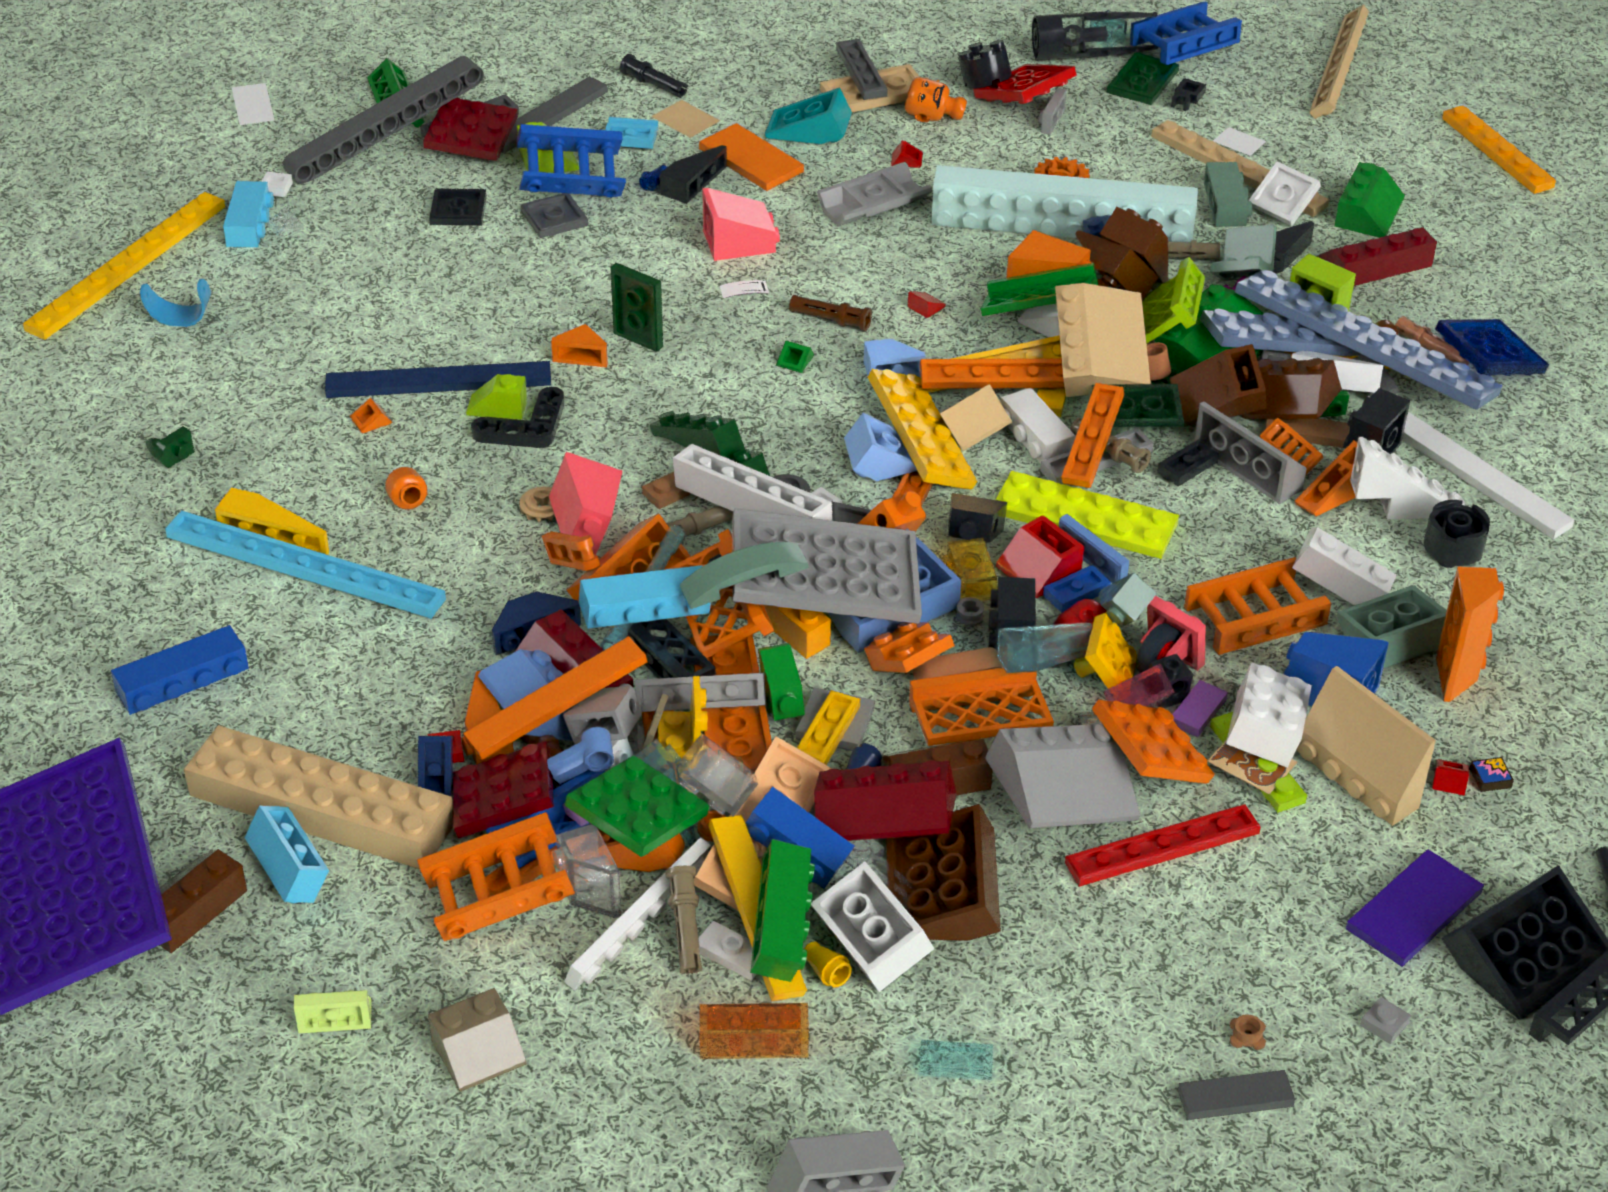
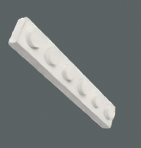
(631, 921)

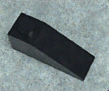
(691, 174)
(1290, 244)

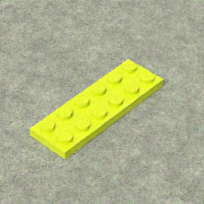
(1111, 519)

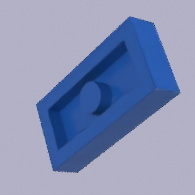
(1075, 587)

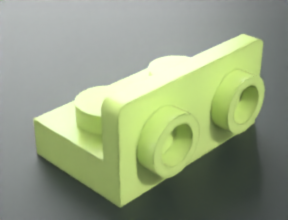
(333, 1011)

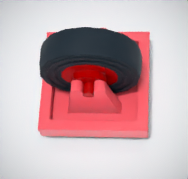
(1171, 633)

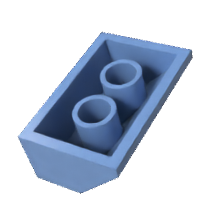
(520, 676)

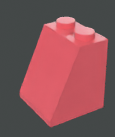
(737, 226)
(584, 497)

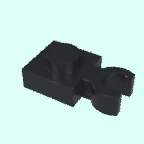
(1188, 92)

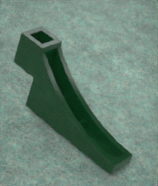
(710, 433)

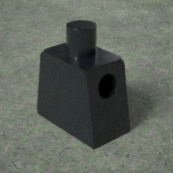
(975, 517)

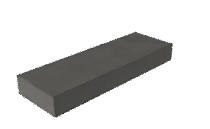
(1236, 1095)

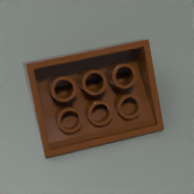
(951, 877)

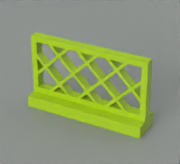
(1174, 301)

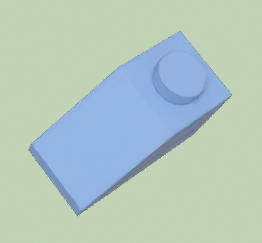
(892, 356)

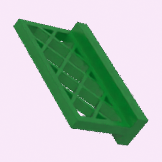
(1033, 289)

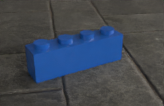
(179, 669)

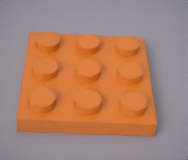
(1153, 741)

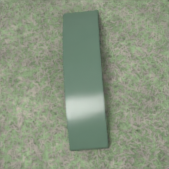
(740, 566)

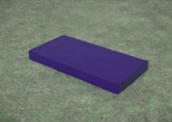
(1414, 907)

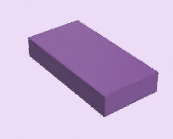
(1199, 708)

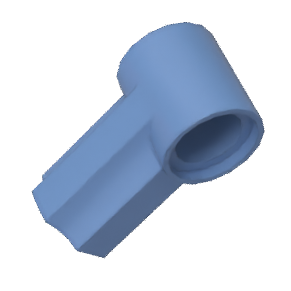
(590, 754)

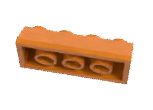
(632, 553)
(1467, 628)

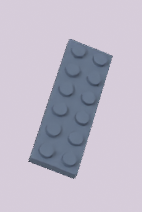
(1268, 333)

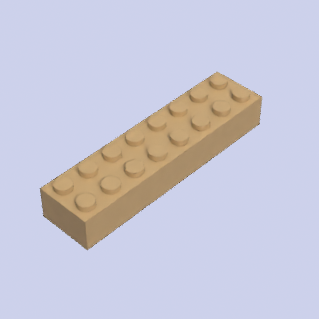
(323, 795)

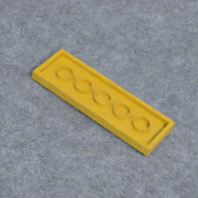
(922, 429)

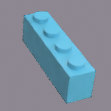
(636, 597)

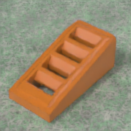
(1279, 433)

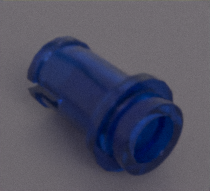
(650, 179)

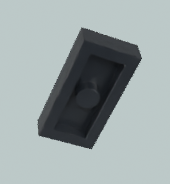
(1188, 463)

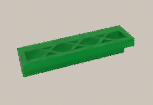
(393, 78)

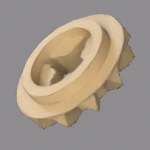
(532, 498)

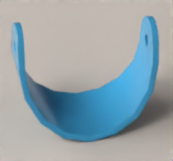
(175, 314)

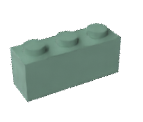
(1227, 194)

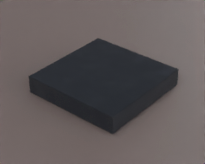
(458, 207)

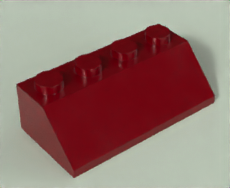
(1385, 255)
(564, 643)
(887, 800)

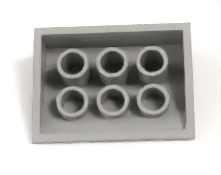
(1064, 775)

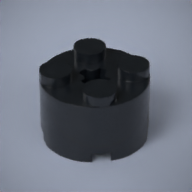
(984, 64)
(1456, 533)

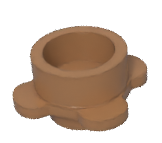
(1248, 1024)

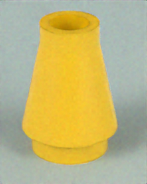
(829, 965)

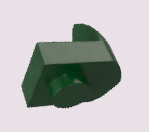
(172, 447)

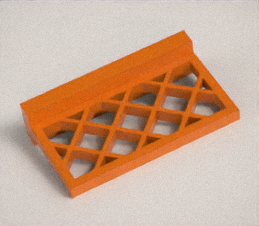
(754, 613)
(978, 691)

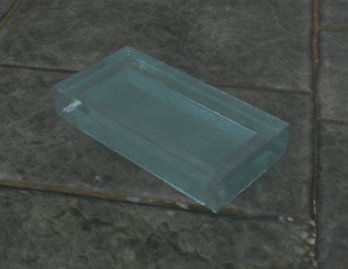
(956, 1060)

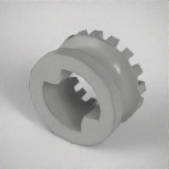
(970, 618)

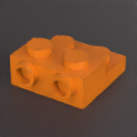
(906, 647)

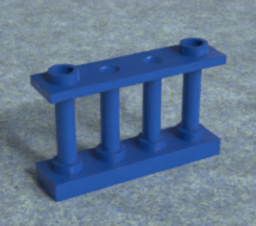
(1188, 44)
(573, 140)

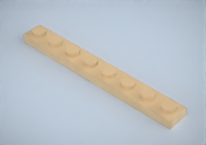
(1339, 62)
(1209, 151)

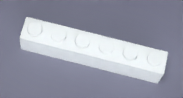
(742, 487)

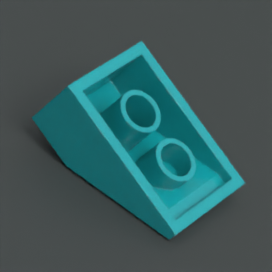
(812, 119)

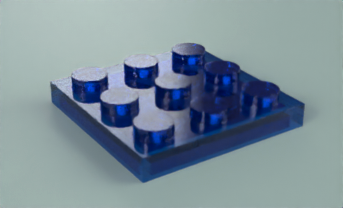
(1491, 347)

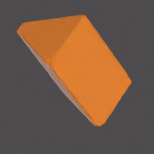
(370, 416)

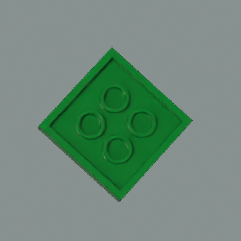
(637, 805)

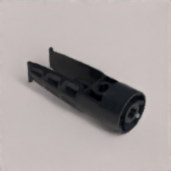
(1050, 35)

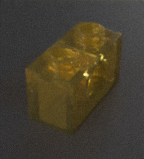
(973, 566)

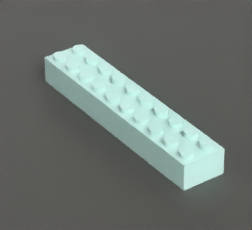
(1053, 202)

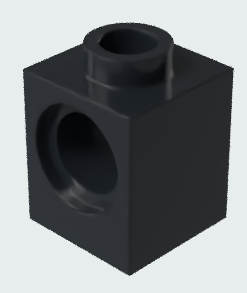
(1179, 677)

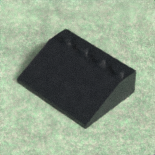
(1529, 943)

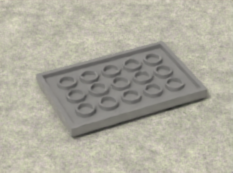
(849, 570)

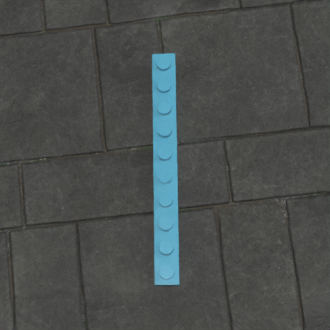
(306, 564)

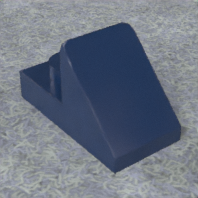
(436, 763)

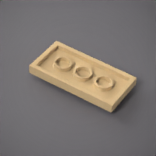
(895, 78)

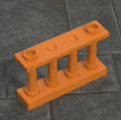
(1257, 627)
(487, 851)

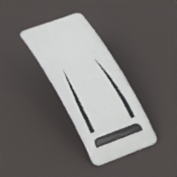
(743, 287)

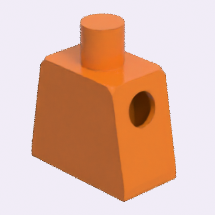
(897, 512)

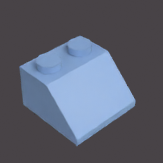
(877, 450)

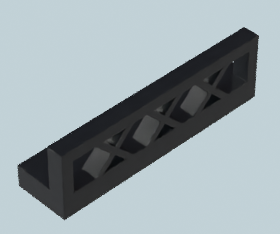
(662, 662)
(1569, 1004)

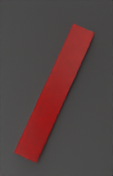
(1162, 845)

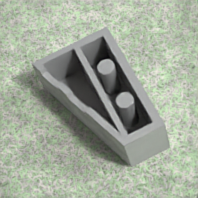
(838, 1164)

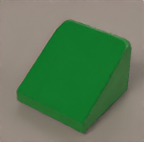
(794, 356)

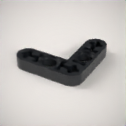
(539, 431)

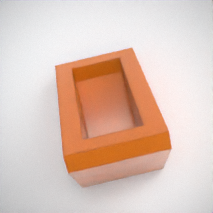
(580, 347)

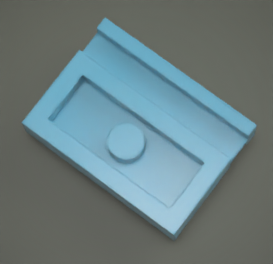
(635, 132)

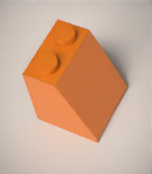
(1044, 253)

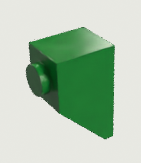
(782, 682)

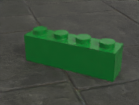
(782, 911)

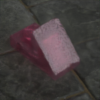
(1146, 688)

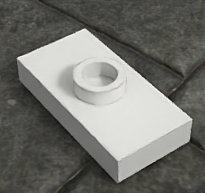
(727, 949)

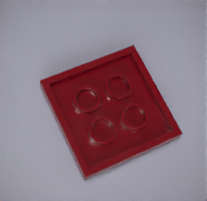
(471, 128)
(502, 789)

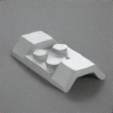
(870, 194)

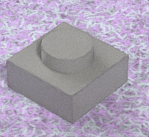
(1385, 1020)

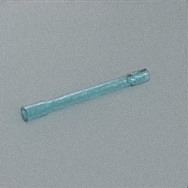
(667, 548)

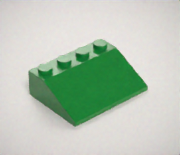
(1196, 343)

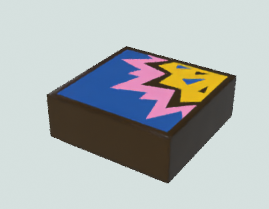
(1491, 774)

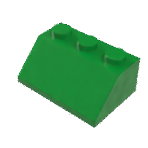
(1369, 201)

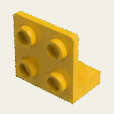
(684, 728)

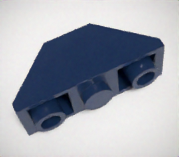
(523, 612)

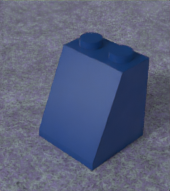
(1318, 653)

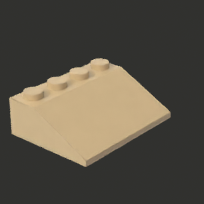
(1101, 337)
(1367, 747)

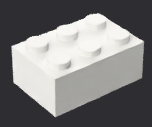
(1269, 714)
(872, 926)

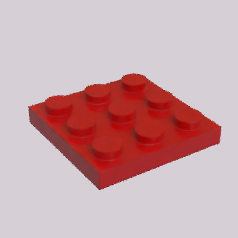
(1026, 83)

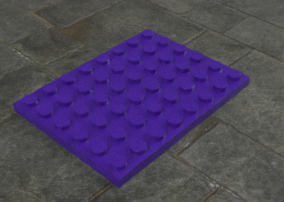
(74, 876)

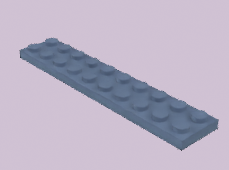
(1370, 339)

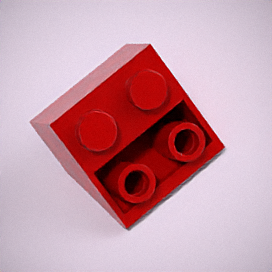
(1042, 553)

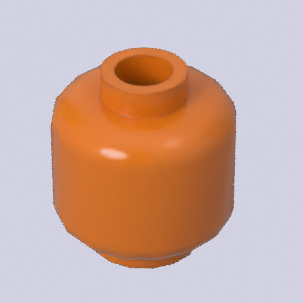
(406, 488)

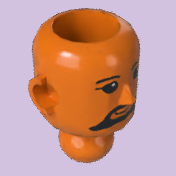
(930, 100)

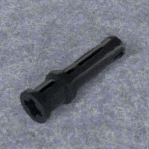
(645, 72)

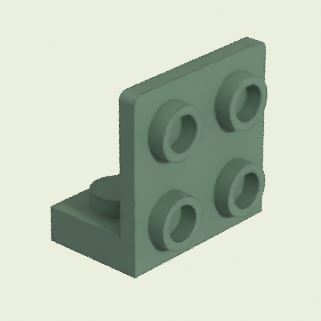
(1246, 252)

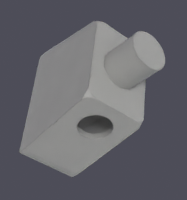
(609, 708)

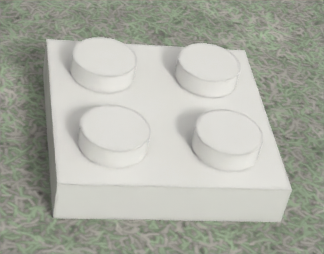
(1284, 193)

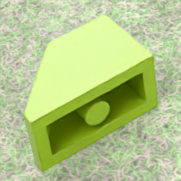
(500, 398)

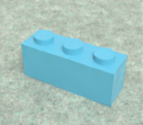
(247, 214)
(286, 854)

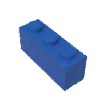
(786, 821)

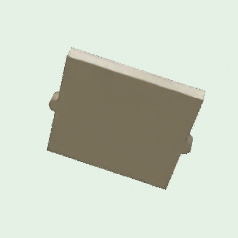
(655, 721)

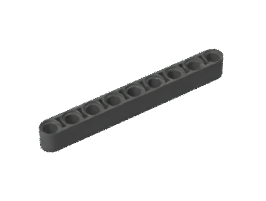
(383, 119)

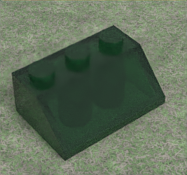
(1149, 407)

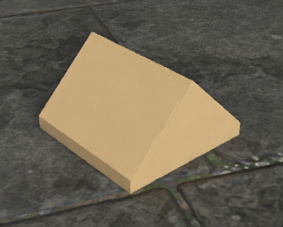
(976, 417)

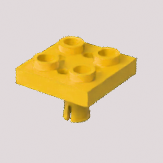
(1107, 654)

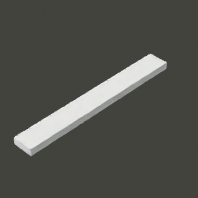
(1486, 478)

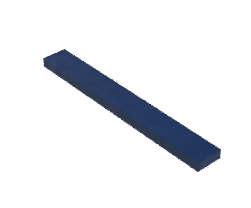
(431, 379)

